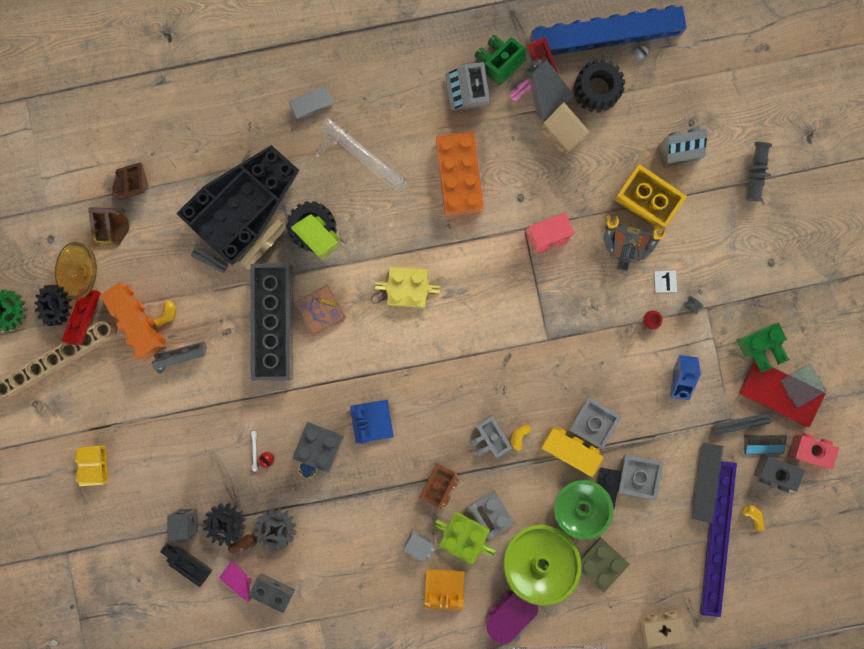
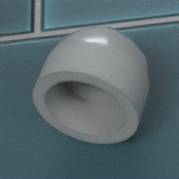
(638, 55)

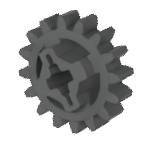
(278, 535)

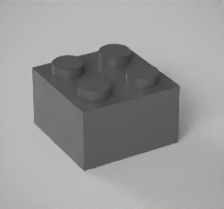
(318, 447)

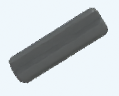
(209, 260)

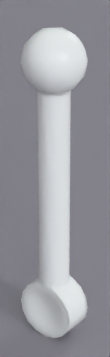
(254, 467)

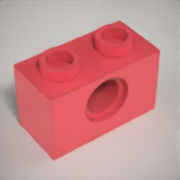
(825, 453)

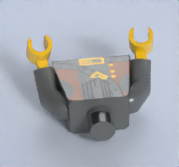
(629, 243)

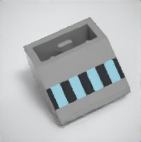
(467, 87)
(683, 147)

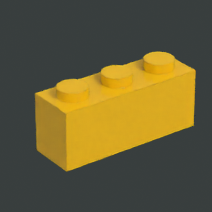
(572, 451)

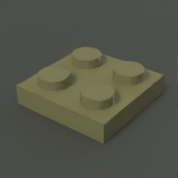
(602, 564)

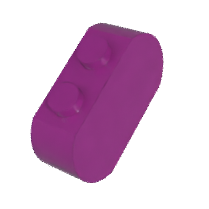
(509, 617)

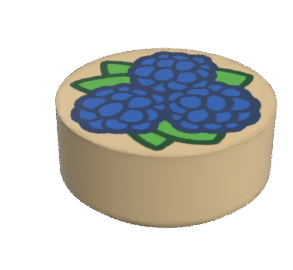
(307, 471)

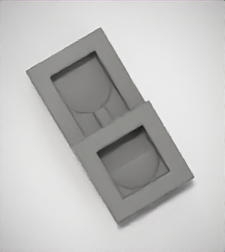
(310, 103)

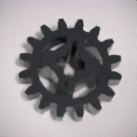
(53, 305)
(220, 517)

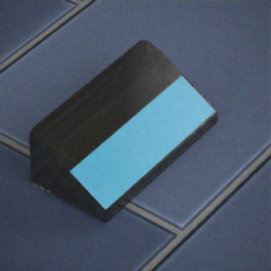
(764, 444)

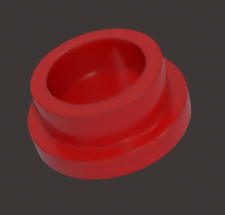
(652, 319)

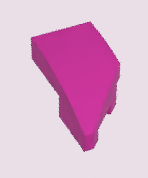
(237, 580)

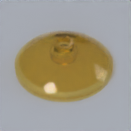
(76, 270)

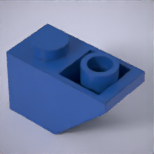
(685, 377)

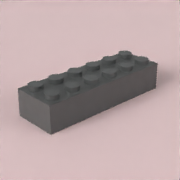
(271, 321)

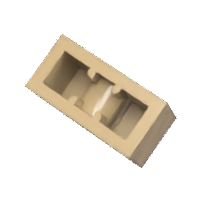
(672, 632)

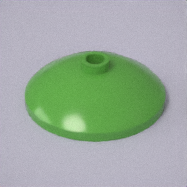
(582, 523)

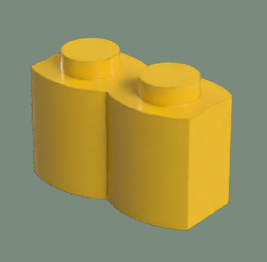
(91, 465)

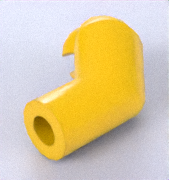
(168, 314)
(517, 437)
(756, 515)

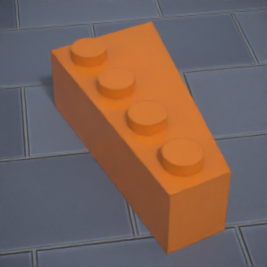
(133, 321)

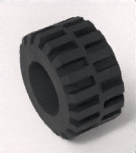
(603, 71)
(302, 212)

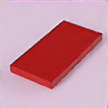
(769, 391)

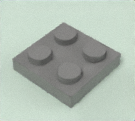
(595, 423)
(640, 477)

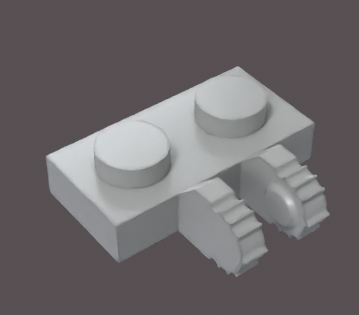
(493, 436)

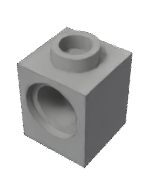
(419, 546)

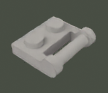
(495, 511)

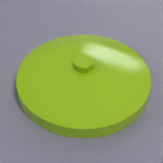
(542, 565)

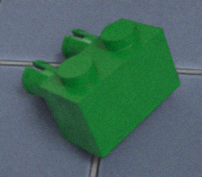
(504, 61)
(765, 338)

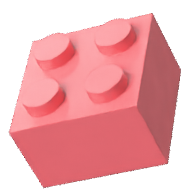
(550, 232)

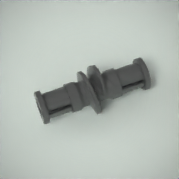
(758, 171)

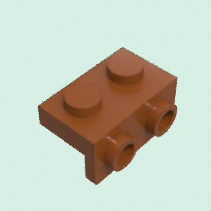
(439, 486)

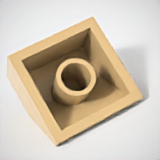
(564, 129)

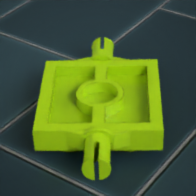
(464, 538)

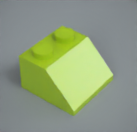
(314, 234)

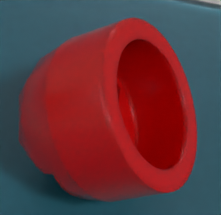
(269, 457)

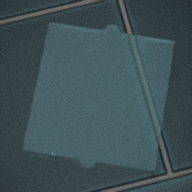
(803, 385)

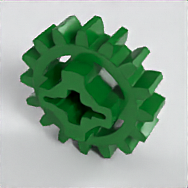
(16, 311)

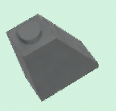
(547, 88)

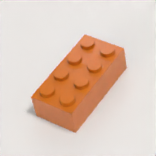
(459, 173)

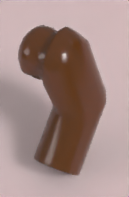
(243, 544)

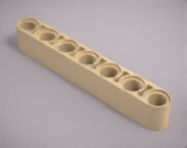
(46, 360)

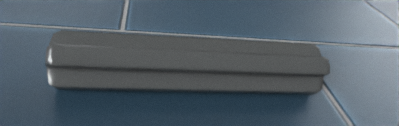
(741, 424)

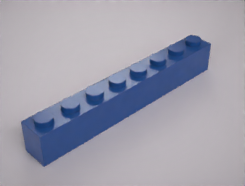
(612, 30)

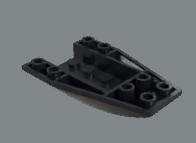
(240, 203)

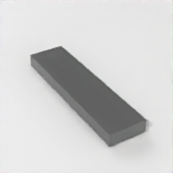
(707, 482)

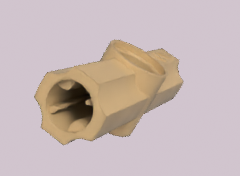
(264, 243)

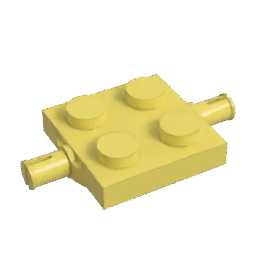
(407, 287)

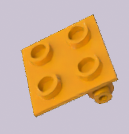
(444, 589)

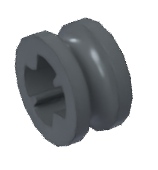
(693, 305)

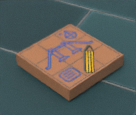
(320, 310)

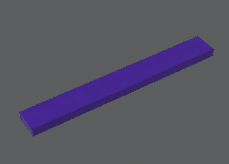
(718, 543)

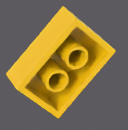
(649, 197)

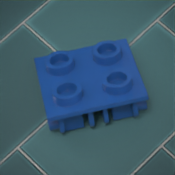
(371, 421)

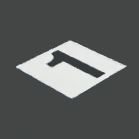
(665, 281)

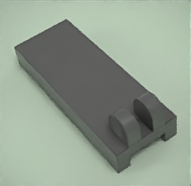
(178, 355)

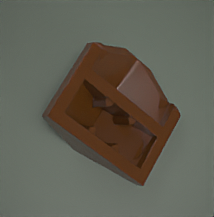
(129, 181)
(107, 226)

